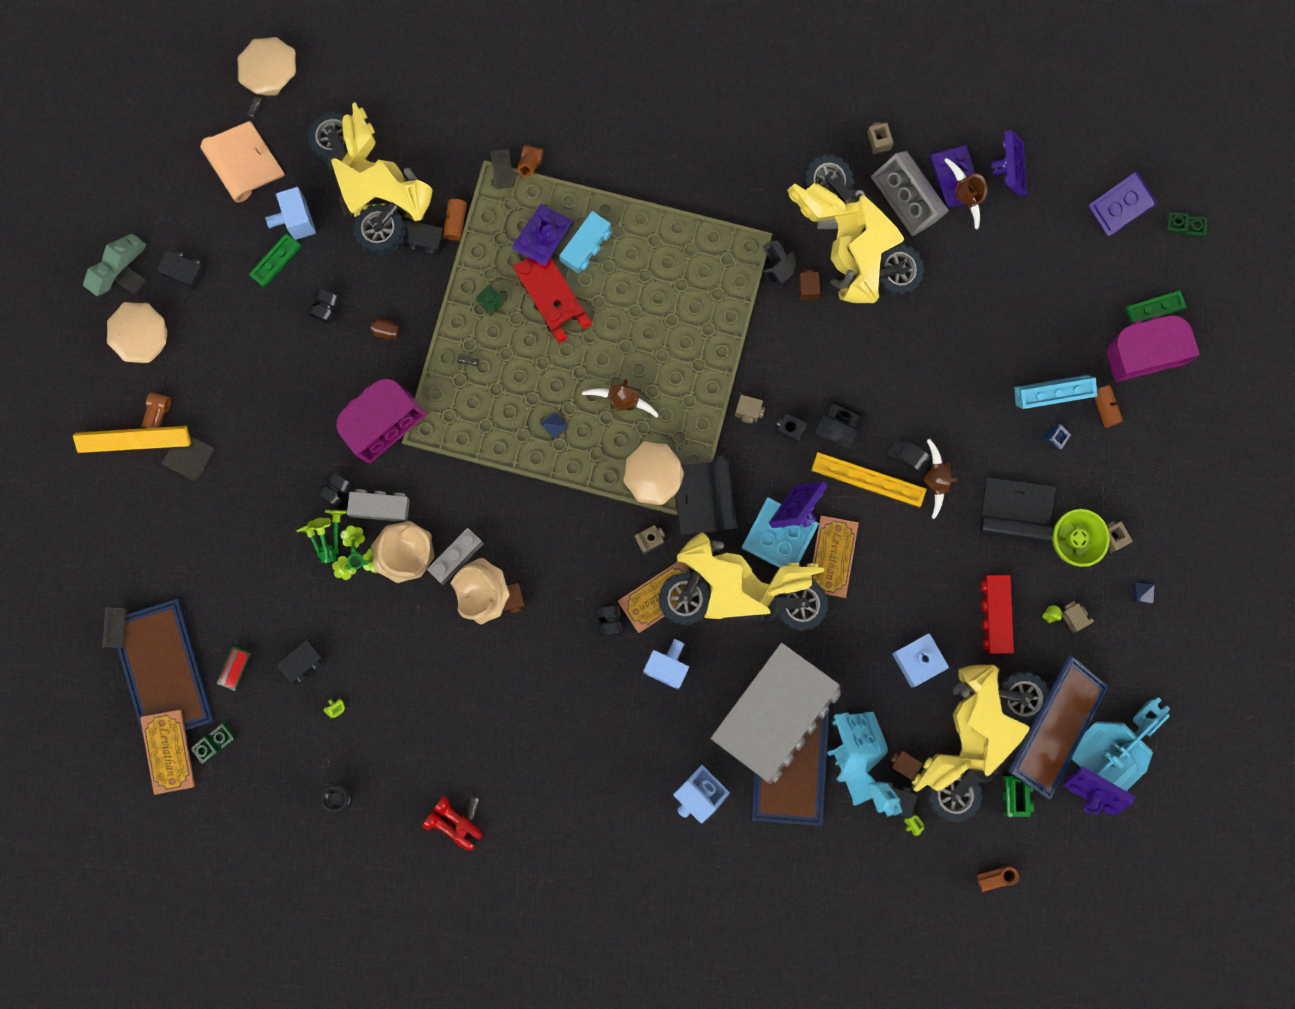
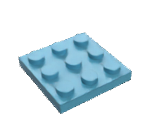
(779, 544)

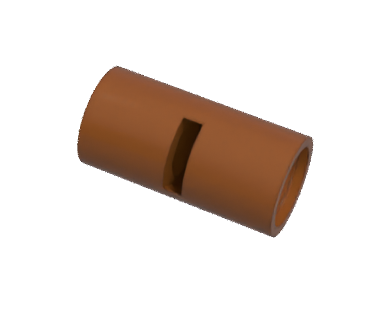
(454, 224)
(1108, 407)

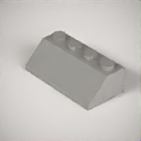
(909, 193)

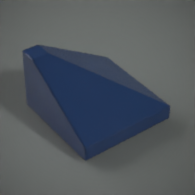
(554, 425)
(1057, 436)
(1143, 593)

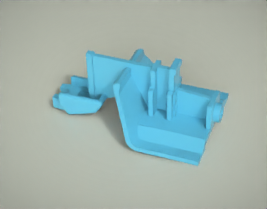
(1116, 751)
(860, 752)

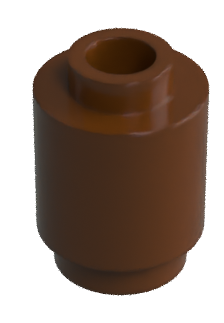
(385, 329)

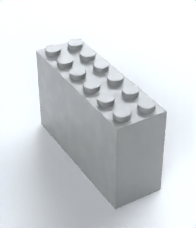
(777, 714)

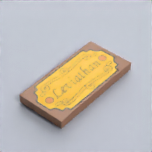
(834, 553)
(643, 602)
(167, 751)

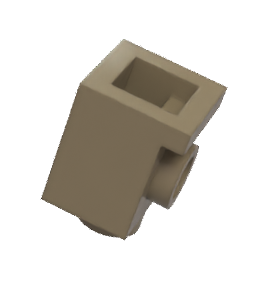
(882, 131)
(1122, 536)
(646, 545)
(1076, 617)

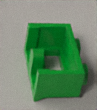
(1010, 797)

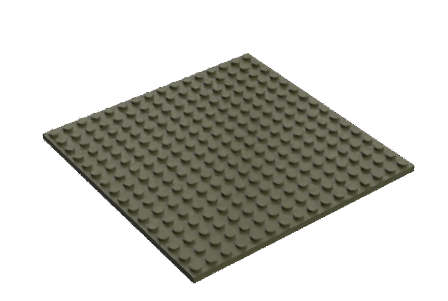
(664, 312)

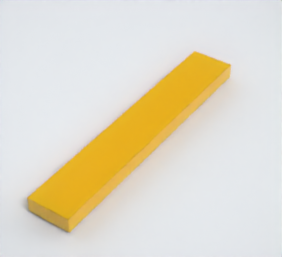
(132, 439)
(868, 479)

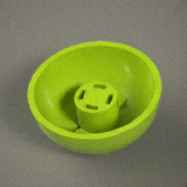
(1089, 534)

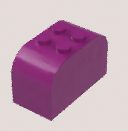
(1151, 347)
(378, 419)

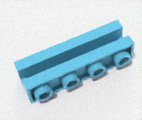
(1055, 391)

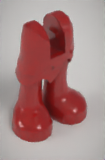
(462, 825)

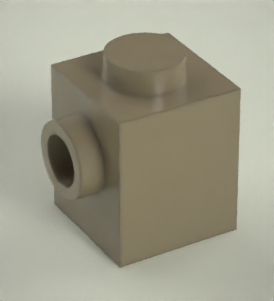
(749, 409)

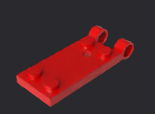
(546, 287)

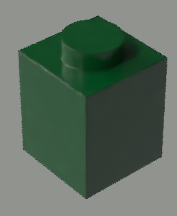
(490, 300)

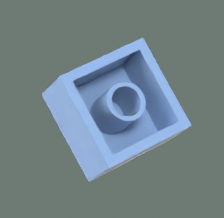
(293, 213)
(920, 660)
(667, 667)
(700, 795)

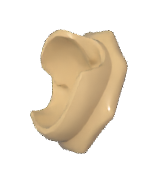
(266, 66)
(136, 332)
(653, 473)
(402, 551)
(480, 591)

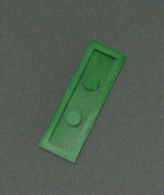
(275, 260)
(1157, 306)

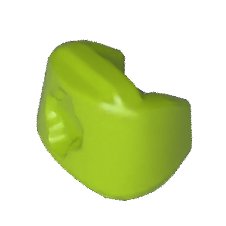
(1052, 614)
(335, 709)
(914, 824)

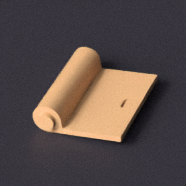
(238, 162)

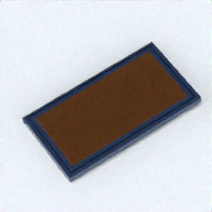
(163, 666)
(1058, 728)
(800, 790)

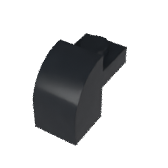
(782, 263)
(911, 456)

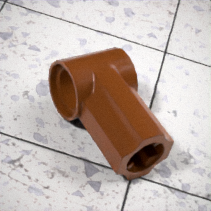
(529, 160)
(156, 406)
(995, 879)

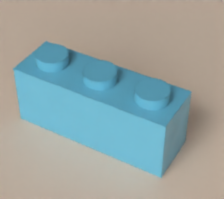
(586, 242)

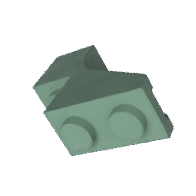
(114, 260)

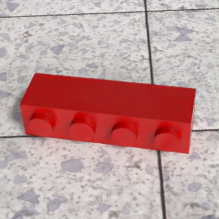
(998, 614)

